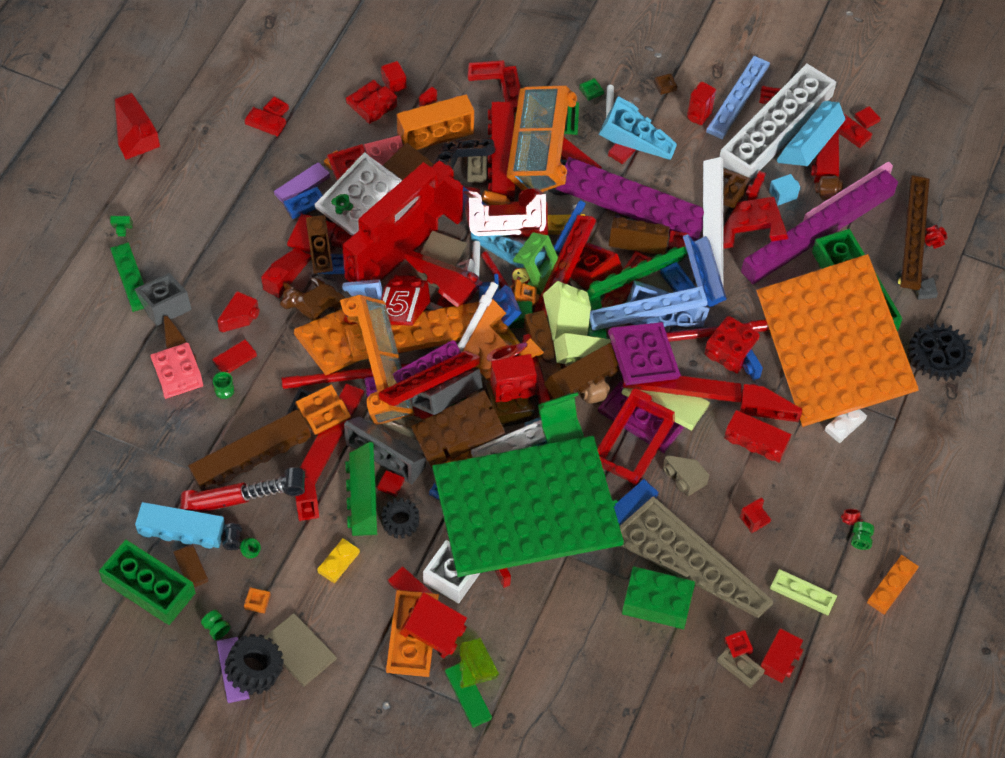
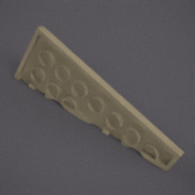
(671, 544)

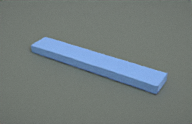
(737, 97)
(647, 308)

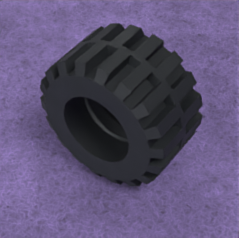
(250, 679)

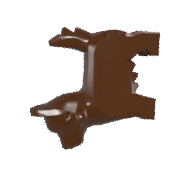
(313, 302)

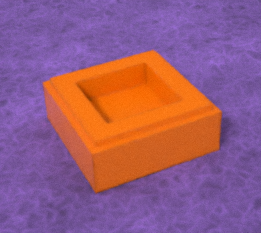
(257, 600)

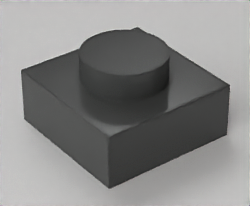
(927, 289)

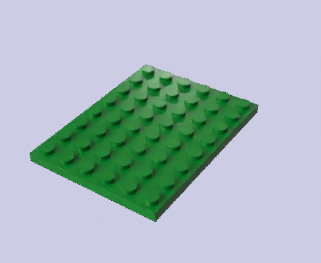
(526, 506)

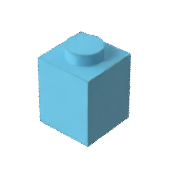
(784, 189)

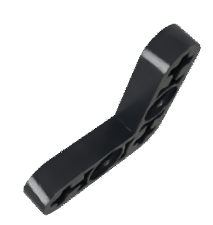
(465, 148)

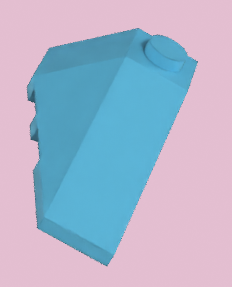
(631, 129)

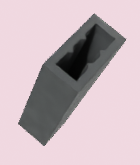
(449, 392)

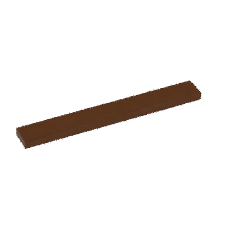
(915, 233)

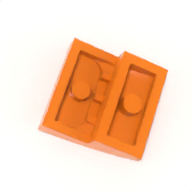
(322, 409)

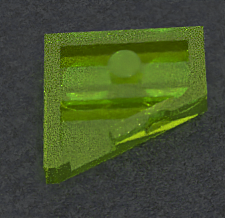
(476, 663)

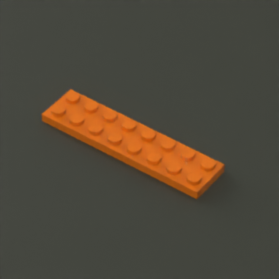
(429, 330)

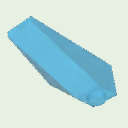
(507, 248)

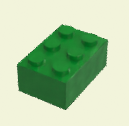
(658, 597)

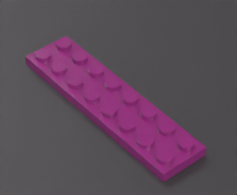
(631, 198)

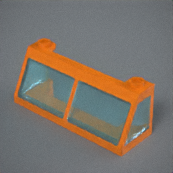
(539, 137)
(382, 353)

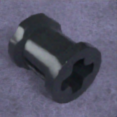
(232, 536)

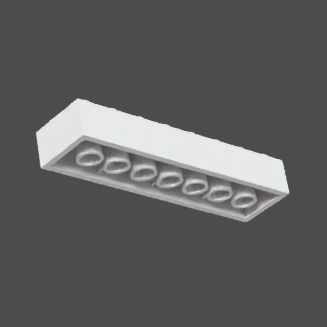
(777, 122)

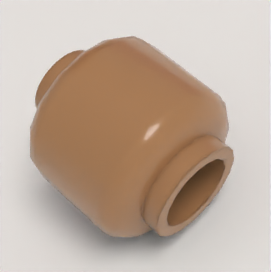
(596, 393)

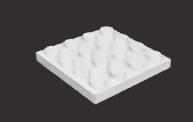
(365, 184)

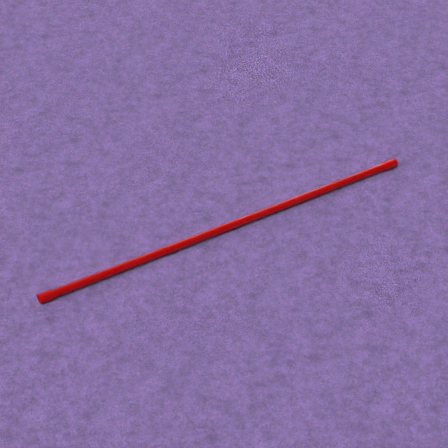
(298, 381)

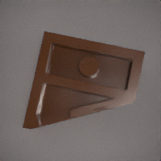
(733, 187)

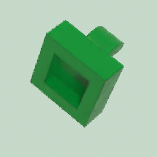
(121, 224)

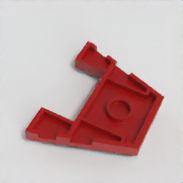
(753, 216)

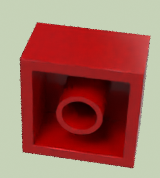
(513, 378)

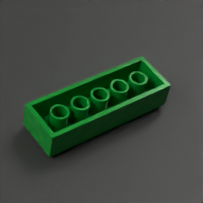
(844, 247)

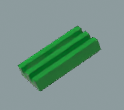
(575, 131)

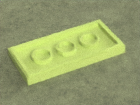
(687, 408)

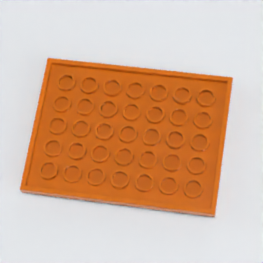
(836, 340)

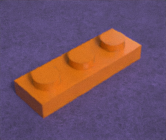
(892, 584)

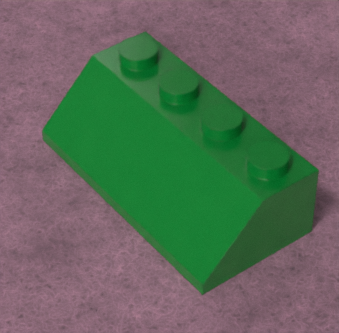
(362, 490)

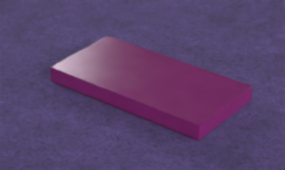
(641, 423)

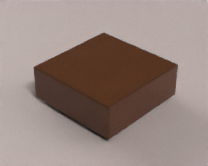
(665, 84)

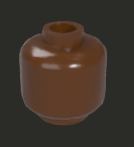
(828, 186)

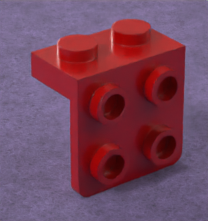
(731, 344)

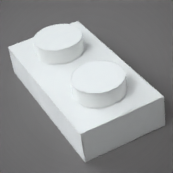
(845, 424)

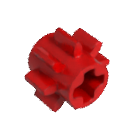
(935, 236)

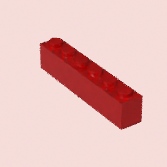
(501, 133)

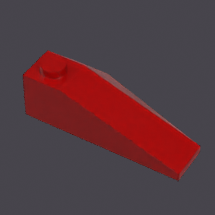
(134, 128)
(454, 282)

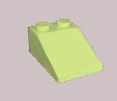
(567, 310)

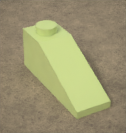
(573, 347)

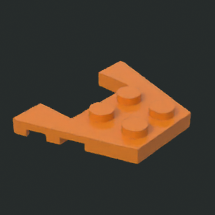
(486, 339)

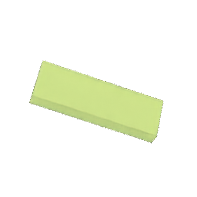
(803, 592)

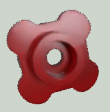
(851, 516)

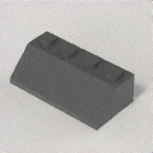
(388, 451)

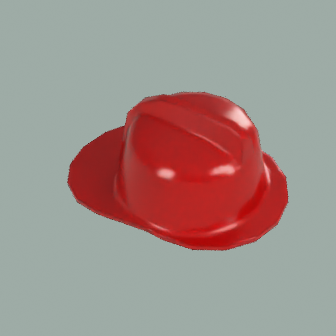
(506, 351)

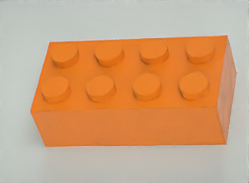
(436, 122)

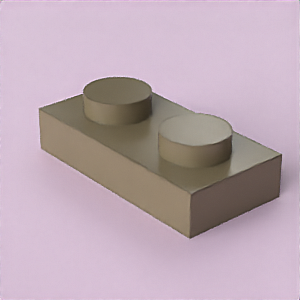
(477, 169)
(741, 667)

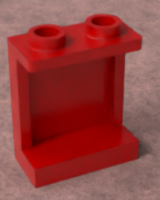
(434, 624)

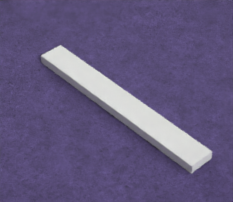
(714, 208)

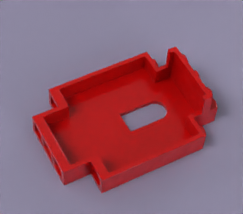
(382, 241)

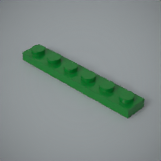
(630, 274)

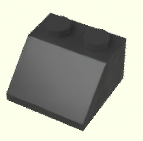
(163, 298)

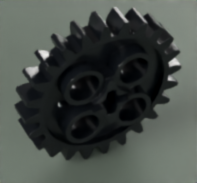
(940, 352)

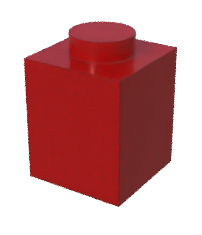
(393, 76)

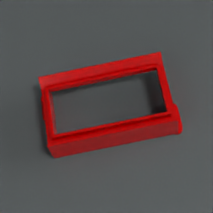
(643, 401)

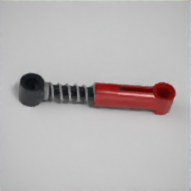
(290, 483)

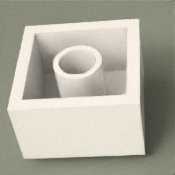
(442, 575)

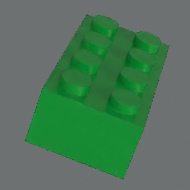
(147, 582)

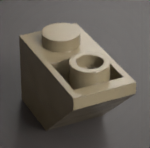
(686, 473)

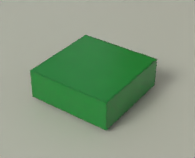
(591, 89)

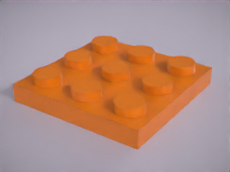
(327, 342)

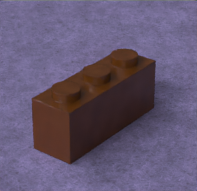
(639, 236)

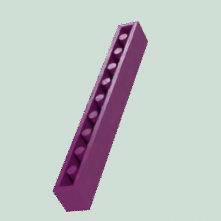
(821, 224)

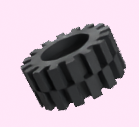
(400, 507)

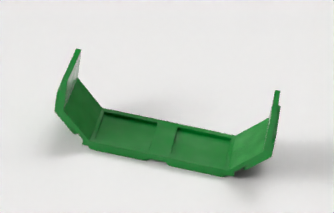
(560, 420)

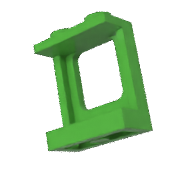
(527, 256)

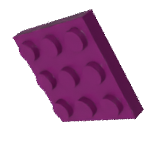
(644, 353)

